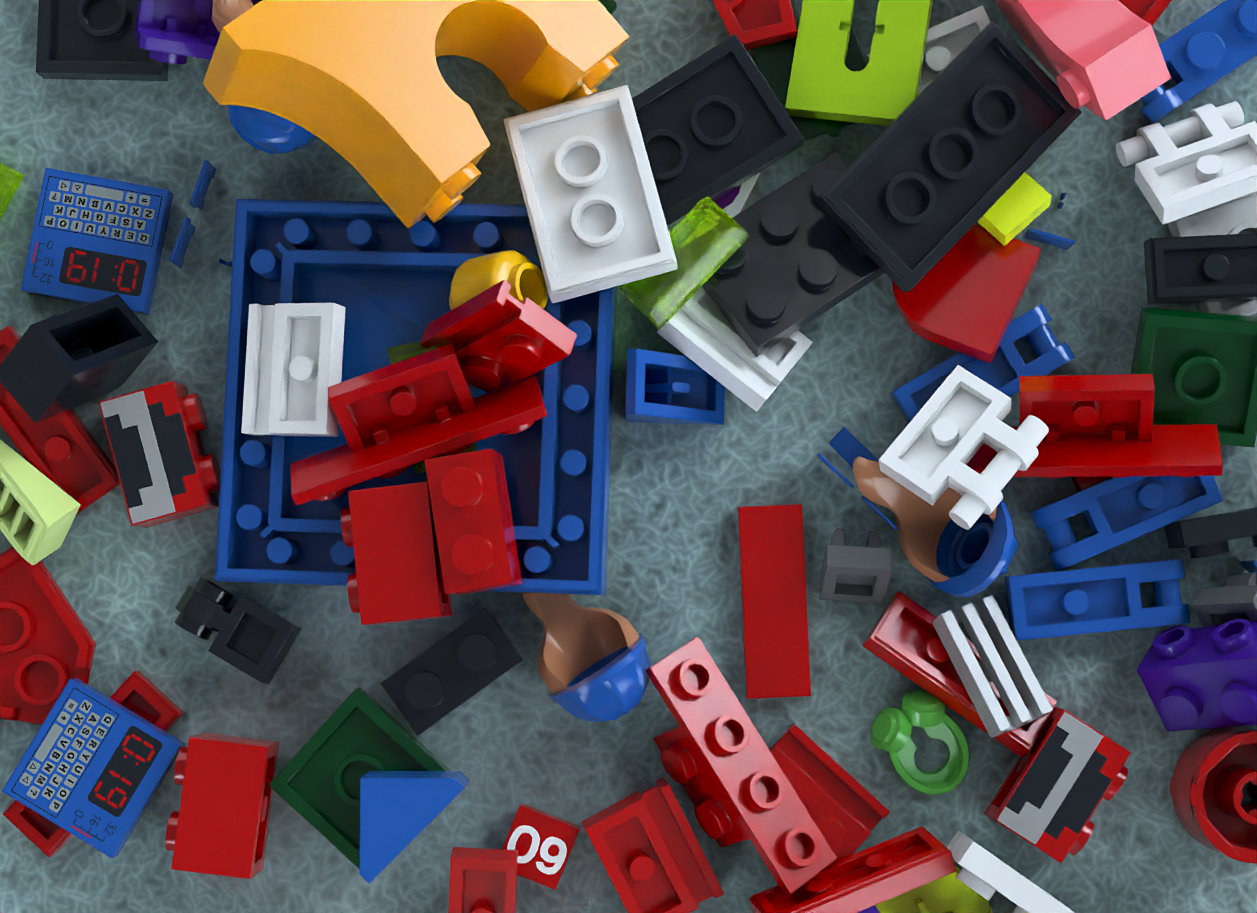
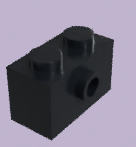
(75, 357)

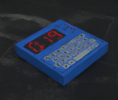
(96, 240)
(93, 767)

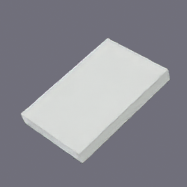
(590, 194)

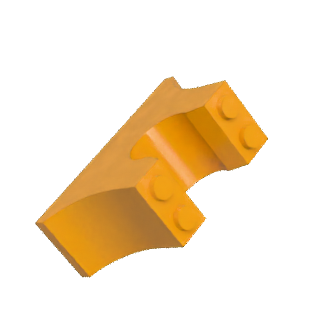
(372, 83)

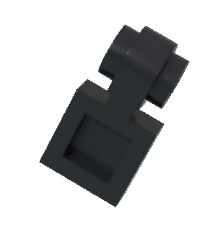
(248, 634)

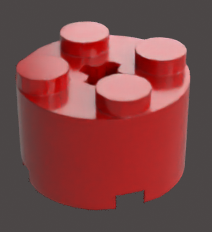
(1209, 791)

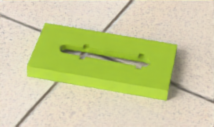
(877, 94)

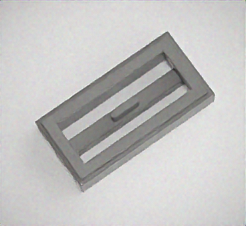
(1000, 663)

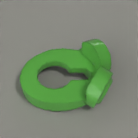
(892, 734)

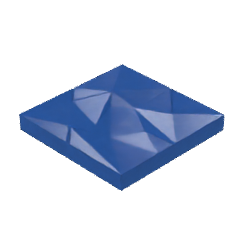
(391, 290)

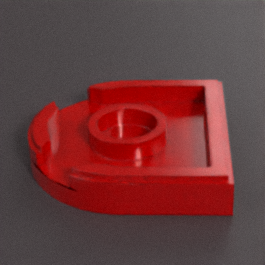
(970, 294)

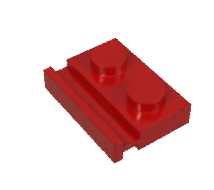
(500, 338)
(829, 793)
(652, 853)

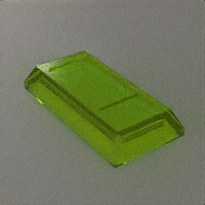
(701, 246)

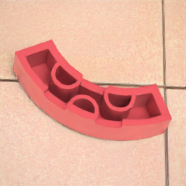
(1092, 49)

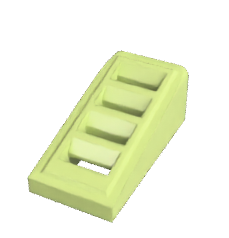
(32, 508)

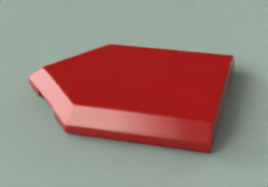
(39, 641)

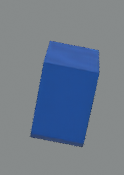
(671, 390)
(397, 809)

